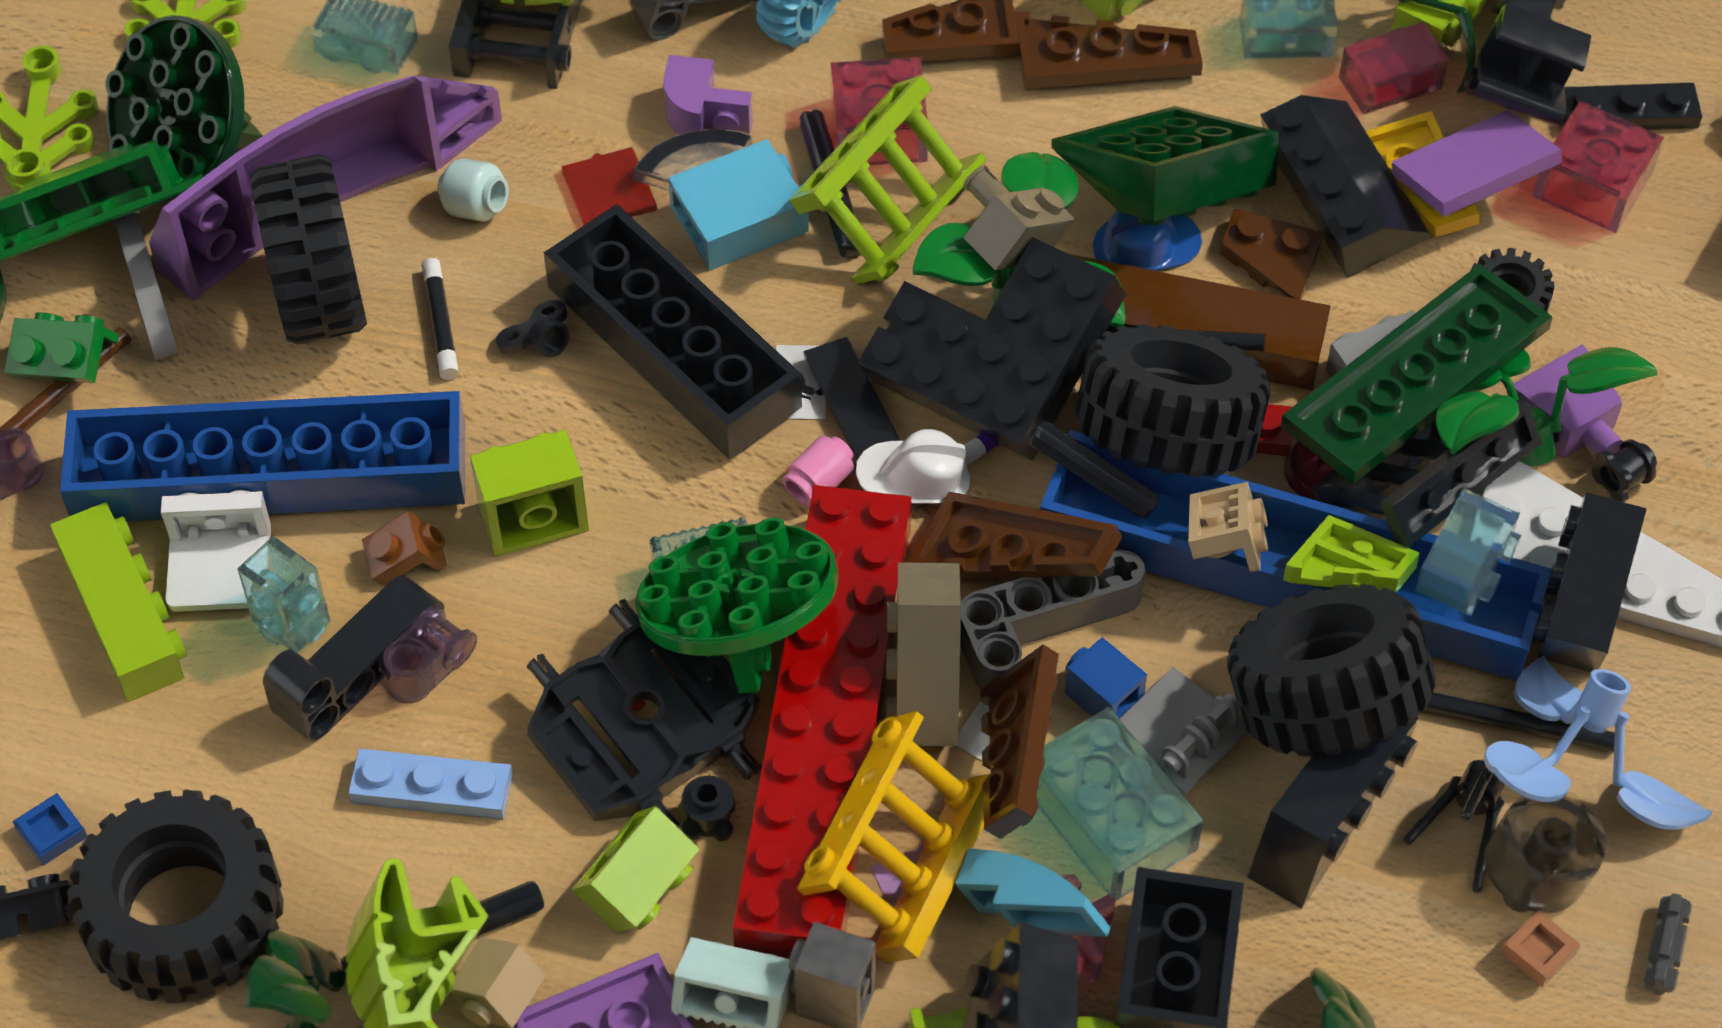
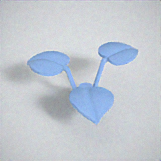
(1596, 708)

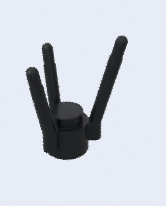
(1476, 794)

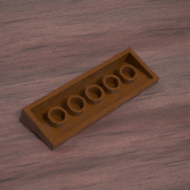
(1291, 325)

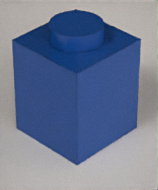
(1104, 679)

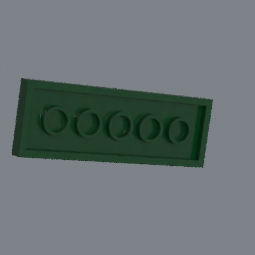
(1413, 370)

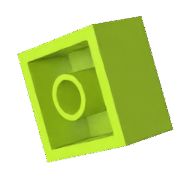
(530, 492)

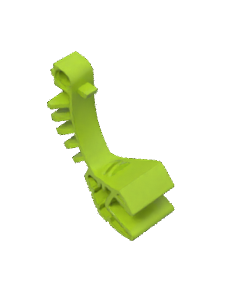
(406, 955)

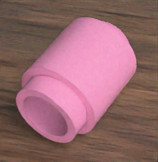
(822, 463)

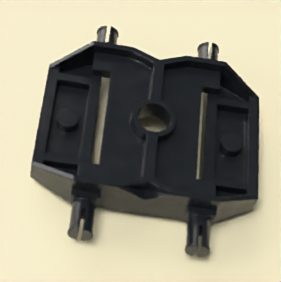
(695, 725)

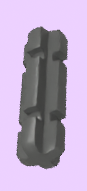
(1667, 944)

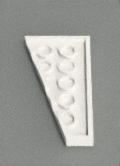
(1662, 585)

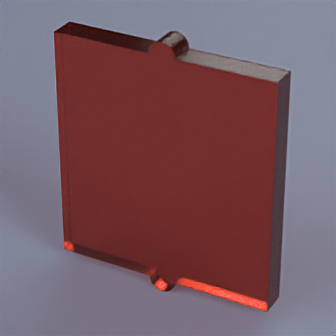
(607, 181)

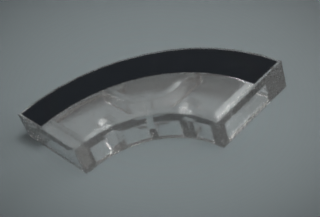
(686, 152)

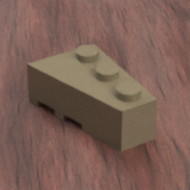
(927, 650)

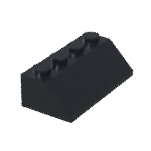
(1343, 182)

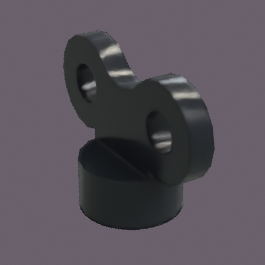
(541, 331)

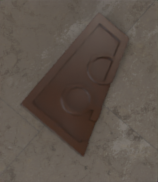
(952, 31)

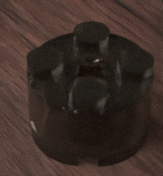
(1544, 854)

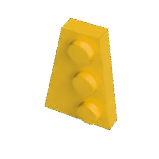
(1405, 137)

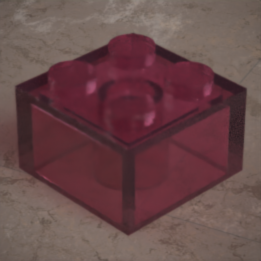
(857, 90)
(1601, 167)

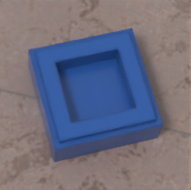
(50, 829)

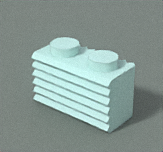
(731, 985)

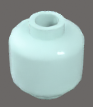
(473, 190)

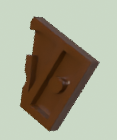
(1272, 251)

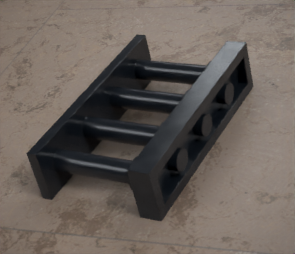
(470, 45)
(1430, 493)

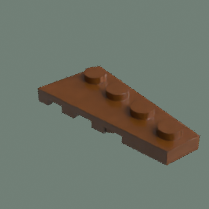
(1082, 54)

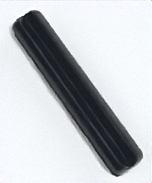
(1093, 469)

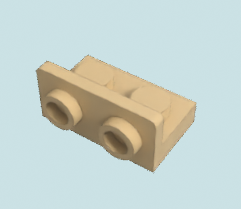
(1226, 522)

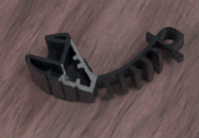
(1528, 60)

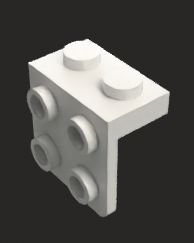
(207, 545)

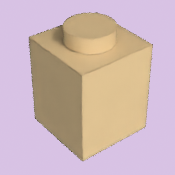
(496, 983)

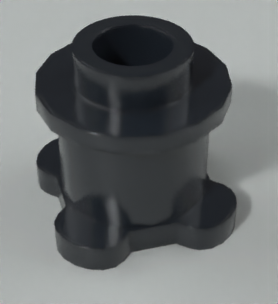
(1625, 468)
(708, 808)

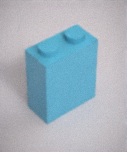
(737, 204)

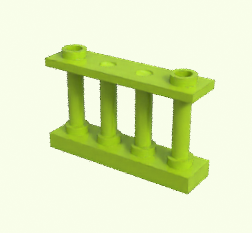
(850, 164)

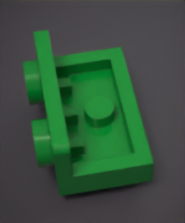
(57, 348)

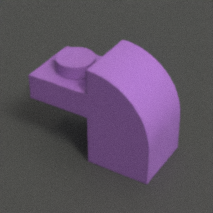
(695, 102)

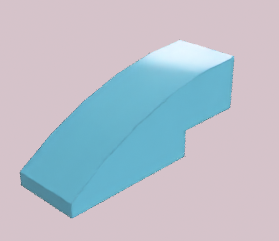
(1027, 894)

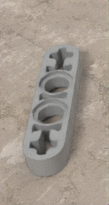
(146, 286)

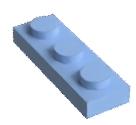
(430, 784)

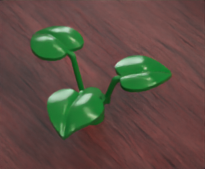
(953, 259)
(1477, 414)

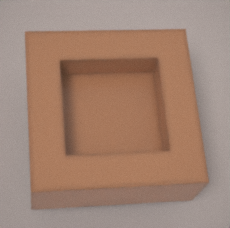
(1540, 948)

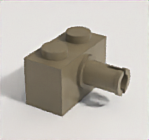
(1012, 219)

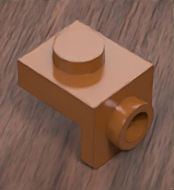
(403, 546)

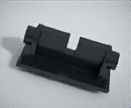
(42, 902)

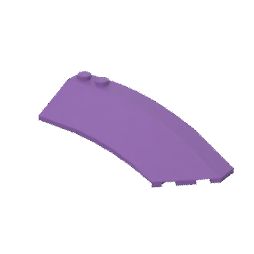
(366, 135)

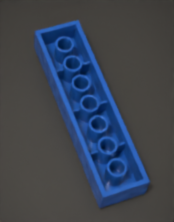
(292, 450)

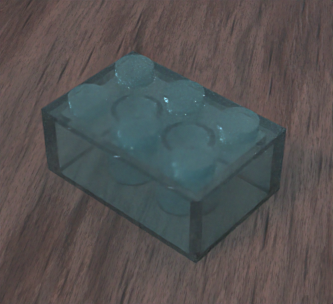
(1114, 803)

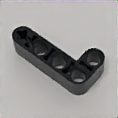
(328, 685)

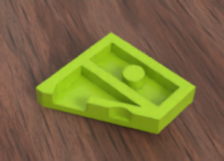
(1352, 556)

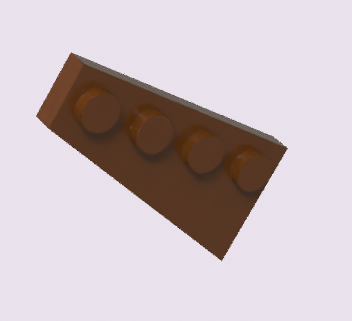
(1014, 540)
(1017, 733)

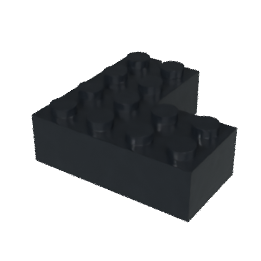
(1002, 369)

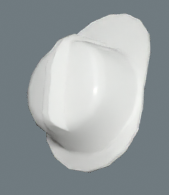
(919, 467)

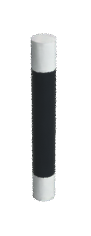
(440, 319)

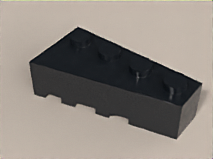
(1322, 810)

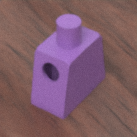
(1584, 417)

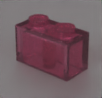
(1393, 67)

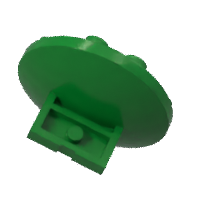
(737, 593)

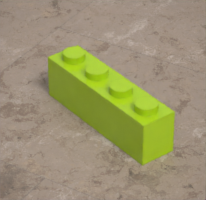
(118, 601)

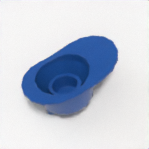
(1147, 246)

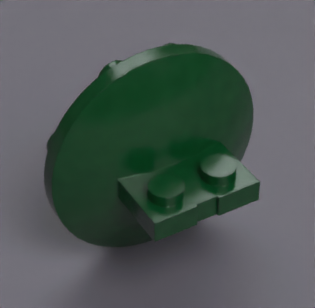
(183, 91)

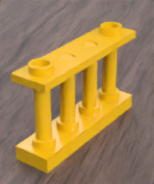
(945, 842)

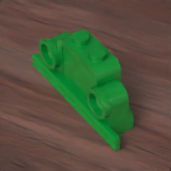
(87, 196)

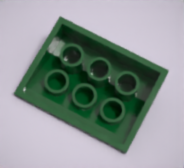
(1172, 161)

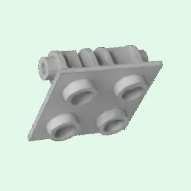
(1184, 728)

